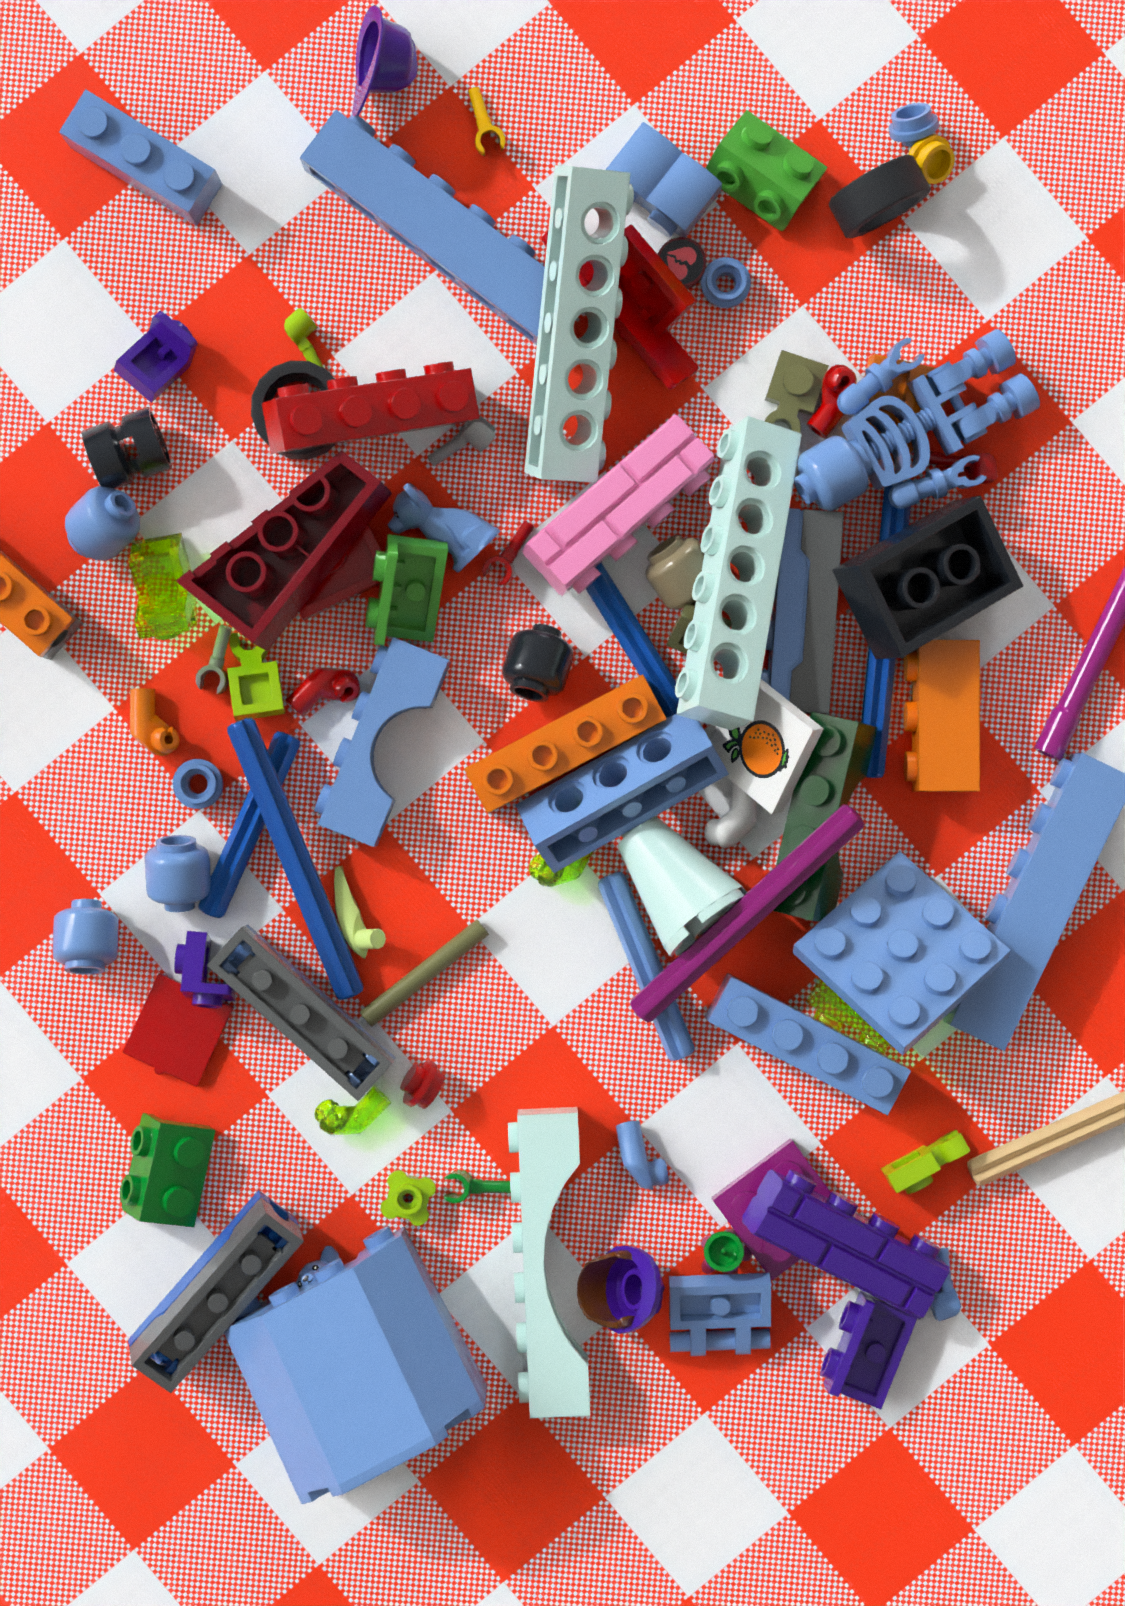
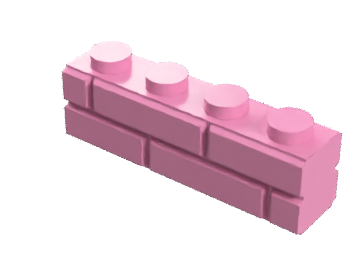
(619, 505)

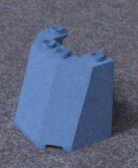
(356, 1367)

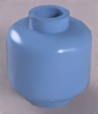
(102, 523)
(177, 872)
(85, 937)

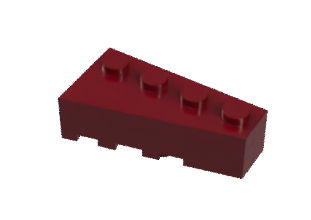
(288, 551)

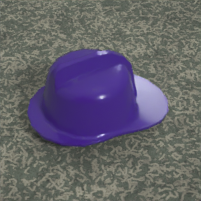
(383, 58)

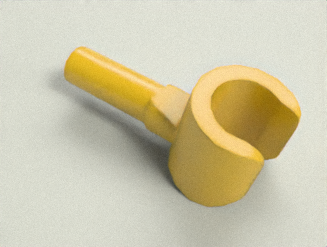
(483, 120)

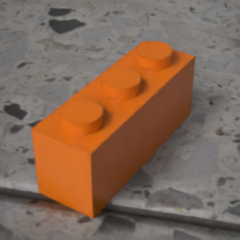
(943, 716)

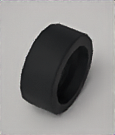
(879, 196)
(277, 378)

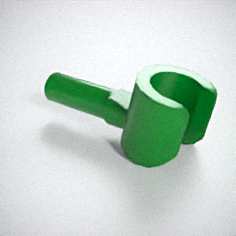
(474, 1186)

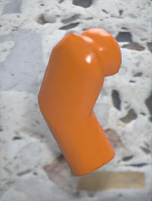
(149, 728)

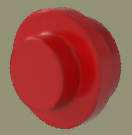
(422, 1084)

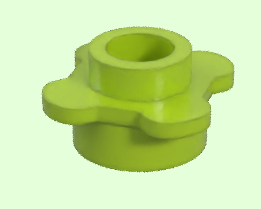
(402, 1184)

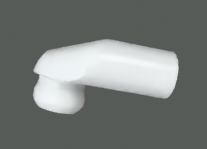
(735, 823)

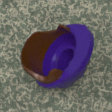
(621, 1289)

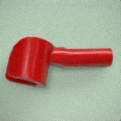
(984, 466)
(510, 552)

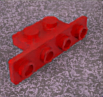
(650, 307)

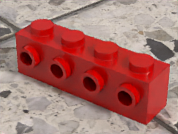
(369, 410)

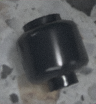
(537, 663)

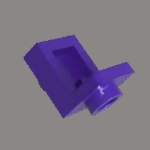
(157, 357)
(192, 962)

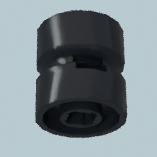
(110, 456)

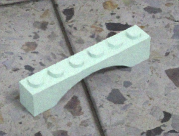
(556, 1363)

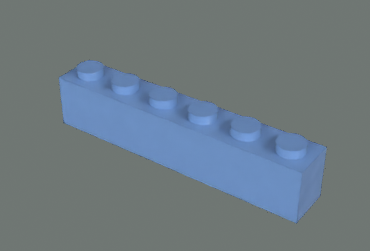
(429, 219)
(1042, 892)

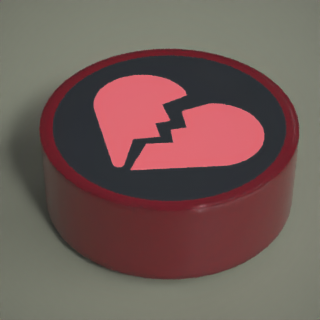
(684, 259)

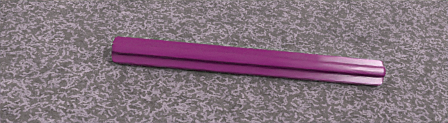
(747, 913)

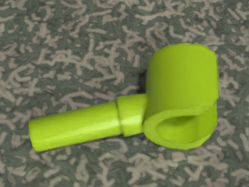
(298, 328)

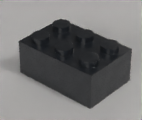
(928, 578)

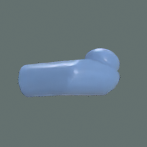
(635, 1159)

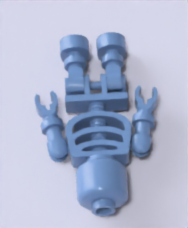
(840, 469)

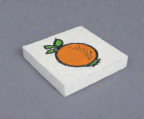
(769, 752)

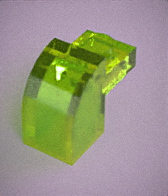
(163, 604)

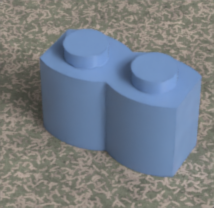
(666, 181)

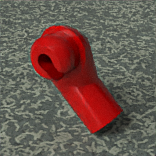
(324, 684)

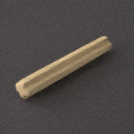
(1048, 1140)

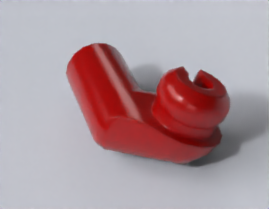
(828, 413)

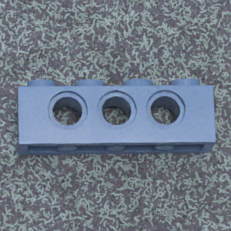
(620, 790)

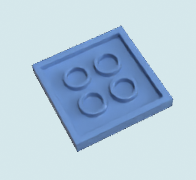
(901, 952)

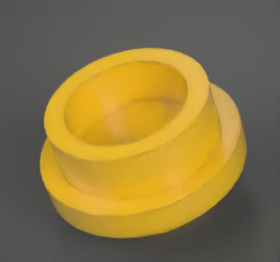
(933, 157)

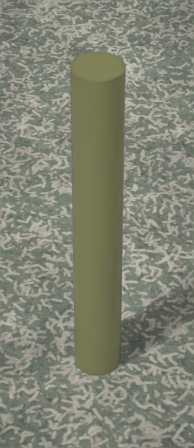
(424, 973)

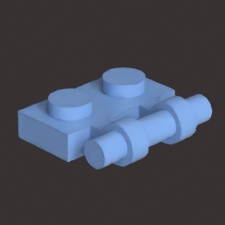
(720, 1302)

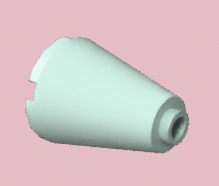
(676, 883)

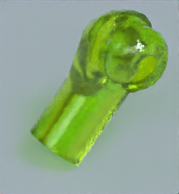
(541, 871)
(351, 1119)

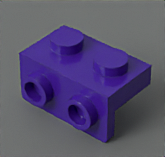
(868, 1350)

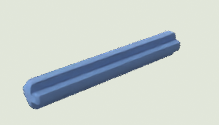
(643, 960)

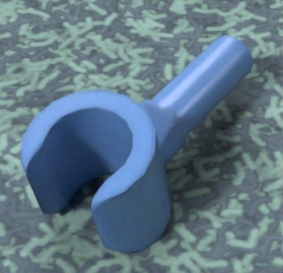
(946, 1302)

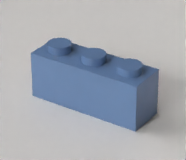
(141, 157)

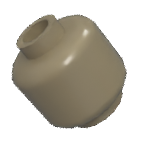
(674, 570)

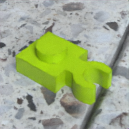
(254, 684)
(915, 1168)

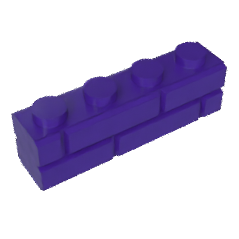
(846, 1243)

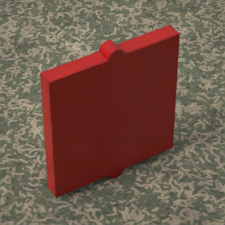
(175, 1033)

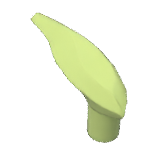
(351, 920)

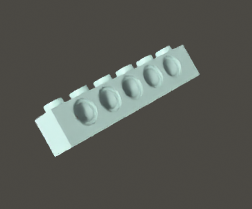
(563, 300)
(772, 458)

